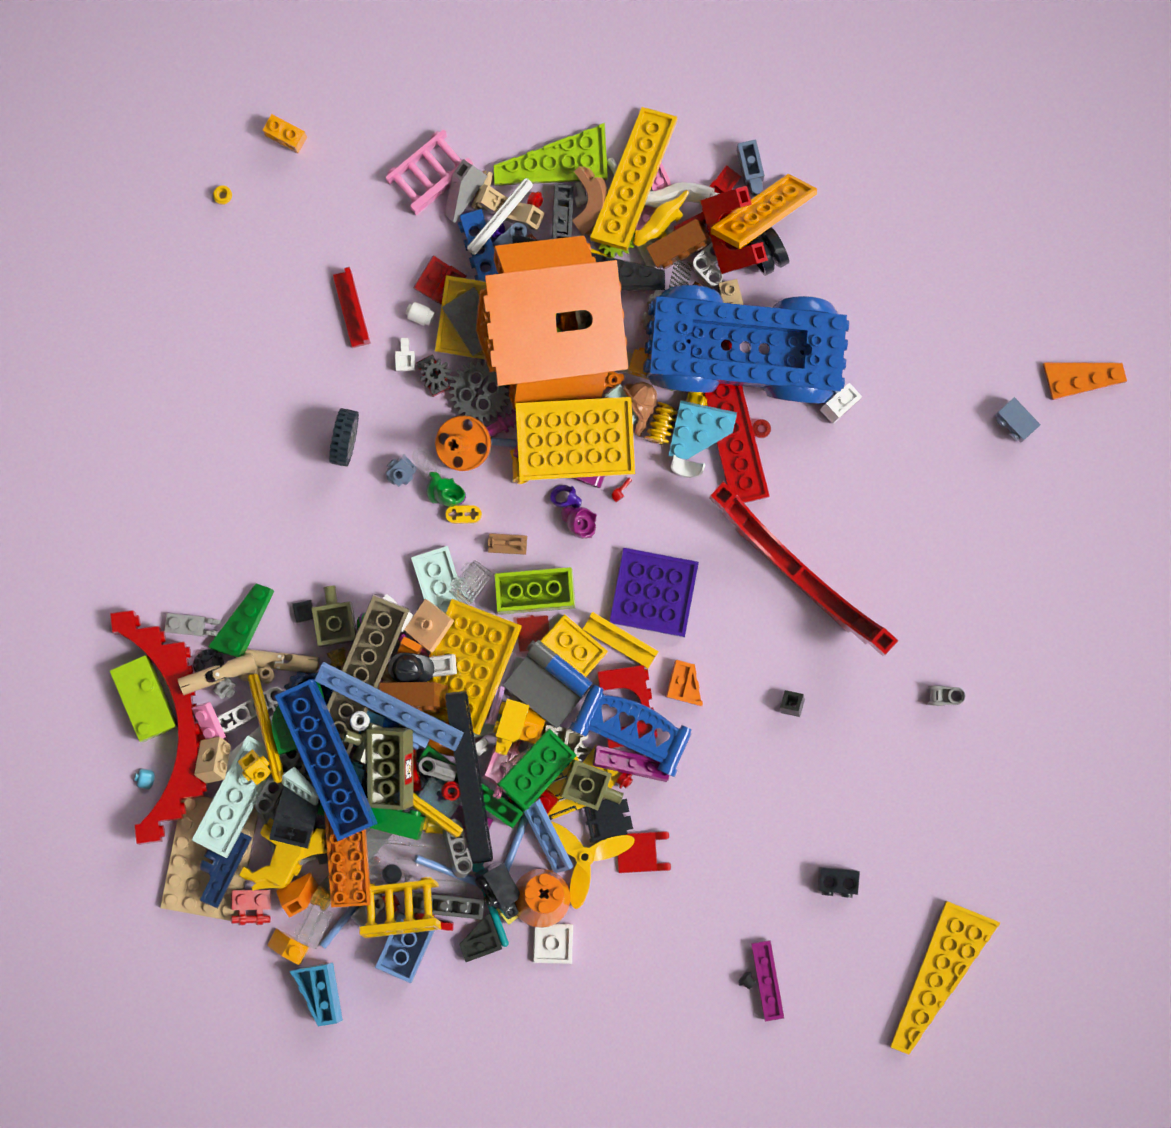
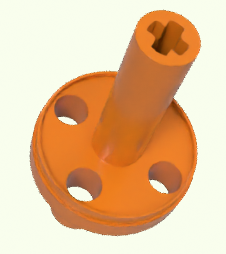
(463, 443)

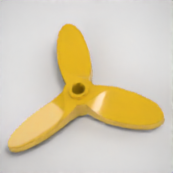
(600, 851)

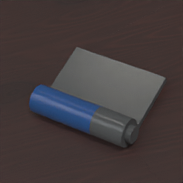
(547, 683)

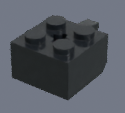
(499, 888)

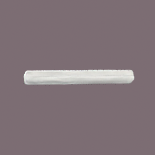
(499, 216)

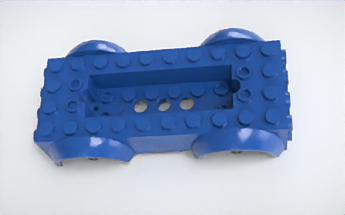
(801, 334)

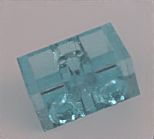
(429, 794)

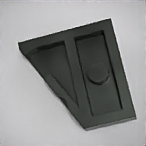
(481, 940)

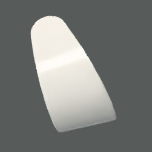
(686, 468)

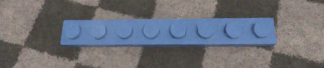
(389, 706)

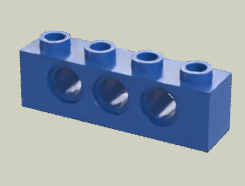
(472, 221)

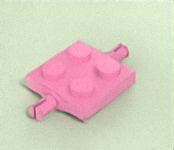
(494, 772)

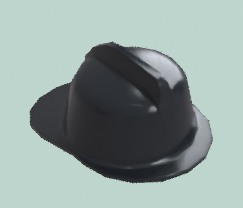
(411, 668)

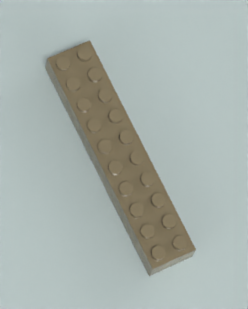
(366, 660)

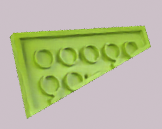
(557, 160)

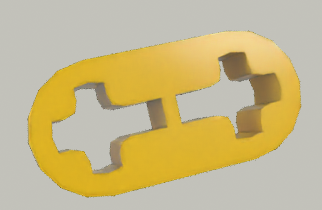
(463, 519)

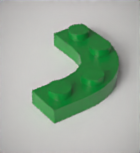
(281, 732)

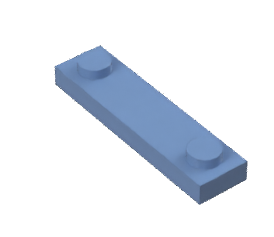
(548, 837)

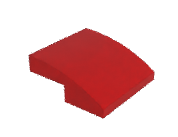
(432, 279)

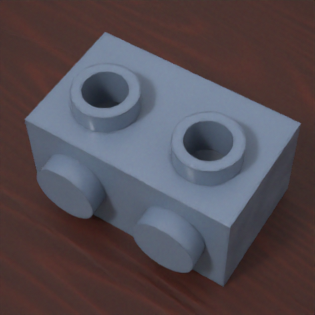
(1017, 420)

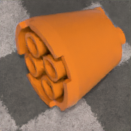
(538, 911)

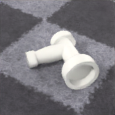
(582, 198)

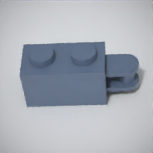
(751, 165)

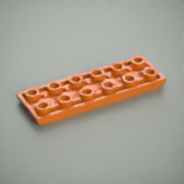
(348, 869)

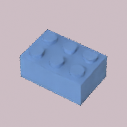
(404, 953)

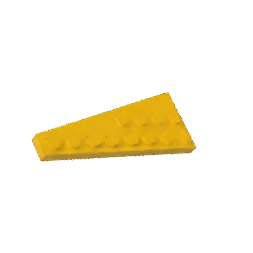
(951, 951)

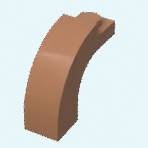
(597, 192)

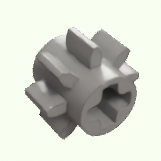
(225, 688)

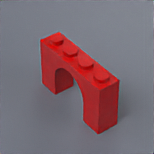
(727, 255)
(634, 680)

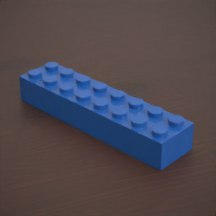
(326, 759)

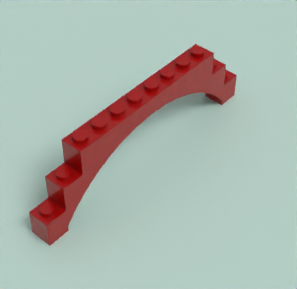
(824, 596)
(173, 664)

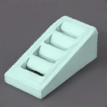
(297, 783)

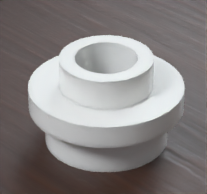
(354, 721)

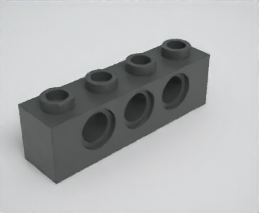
(450, 905)

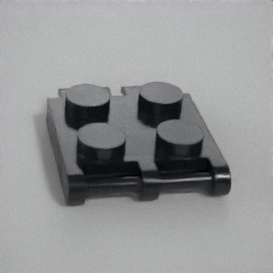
(608, 820)

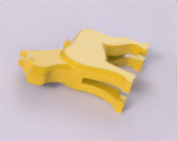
(285, 860)

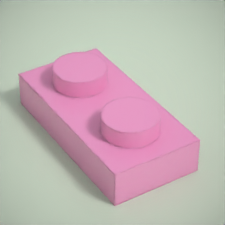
(208, 721)

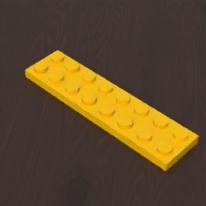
(634, 178)

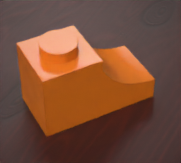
(409, 646)

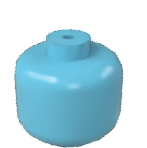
(145, 778)

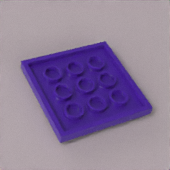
(654, 592)

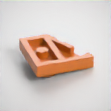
(684, 684)

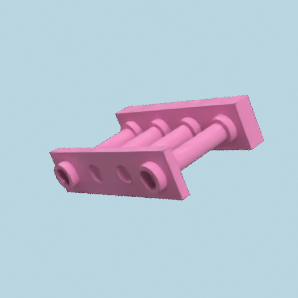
(433, 190)

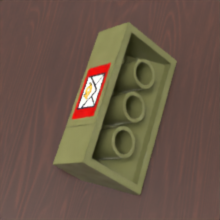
(390, 768)

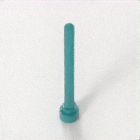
(493, 912)

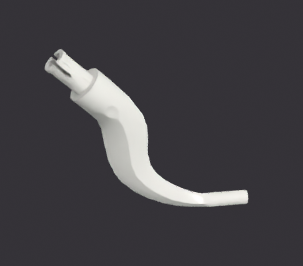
(656, 198)

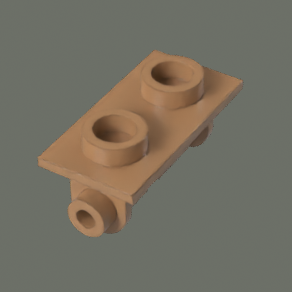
(507, 544)

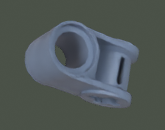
(506, 238)

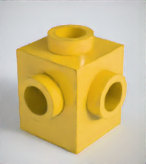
(255, 767)

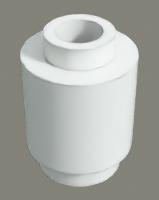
(420, 314)

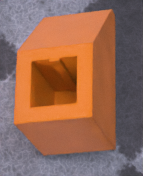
(297, 894)

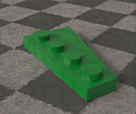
(241, 626)

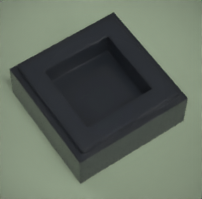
(303, 611)

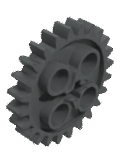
(465, 382)

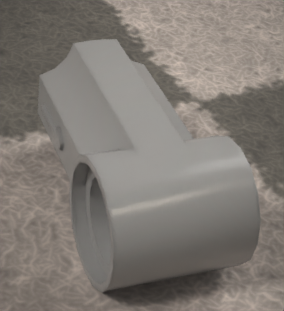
(440, 769)

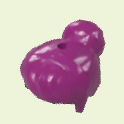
(583, 515)

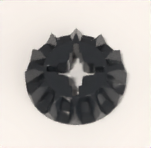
(206, 655)

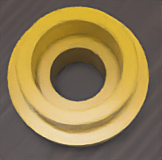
(222, 189)

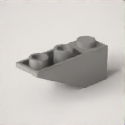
(463, 187)

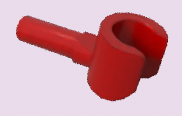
(617, 494)

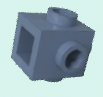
(406, 470)

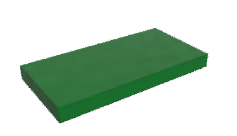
(536, 770)

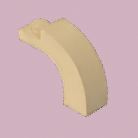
(522, 213)

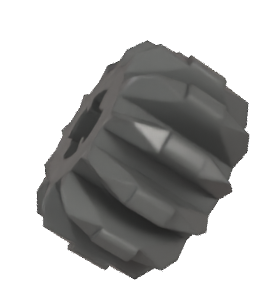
(429, 372)

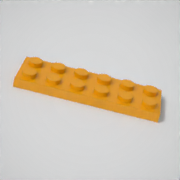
(766, 210)

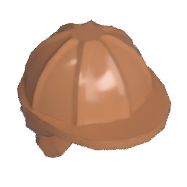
(643, 402)

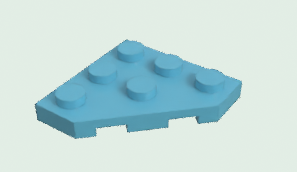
(699, 428)

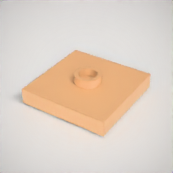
(429, 625)

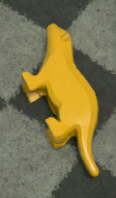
(660, 220)

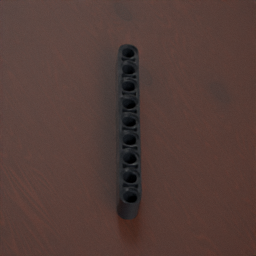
(469, 779)

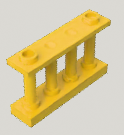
(409, 925)

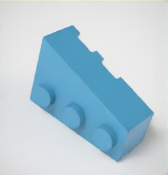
(320, 992)

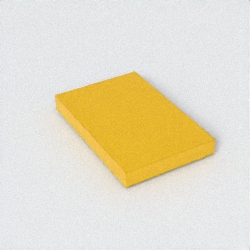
(574, 645)

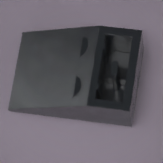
(294, 820)

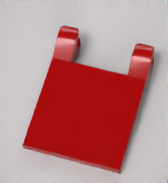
(643, 854)

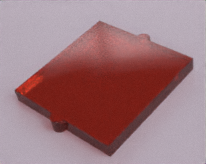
(532, 629)

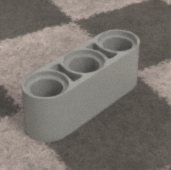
(457, 858)

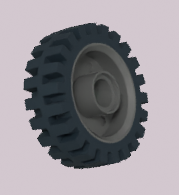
(343, 437)

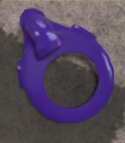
(572, 498)

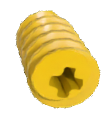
(663, 419)

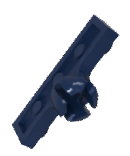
(222, 870)

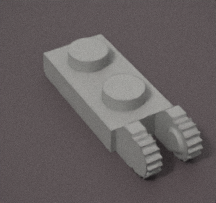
(189, 625)

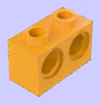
(284, 133)

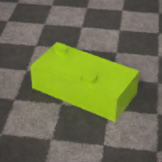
(535, 591)
(144, 698)

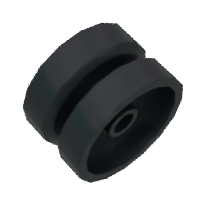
(774, 251)

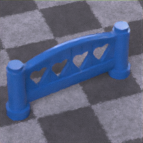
(591, 719)

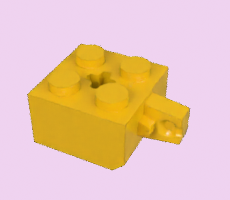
(510, 726)

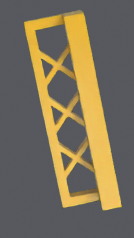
(620, 640)

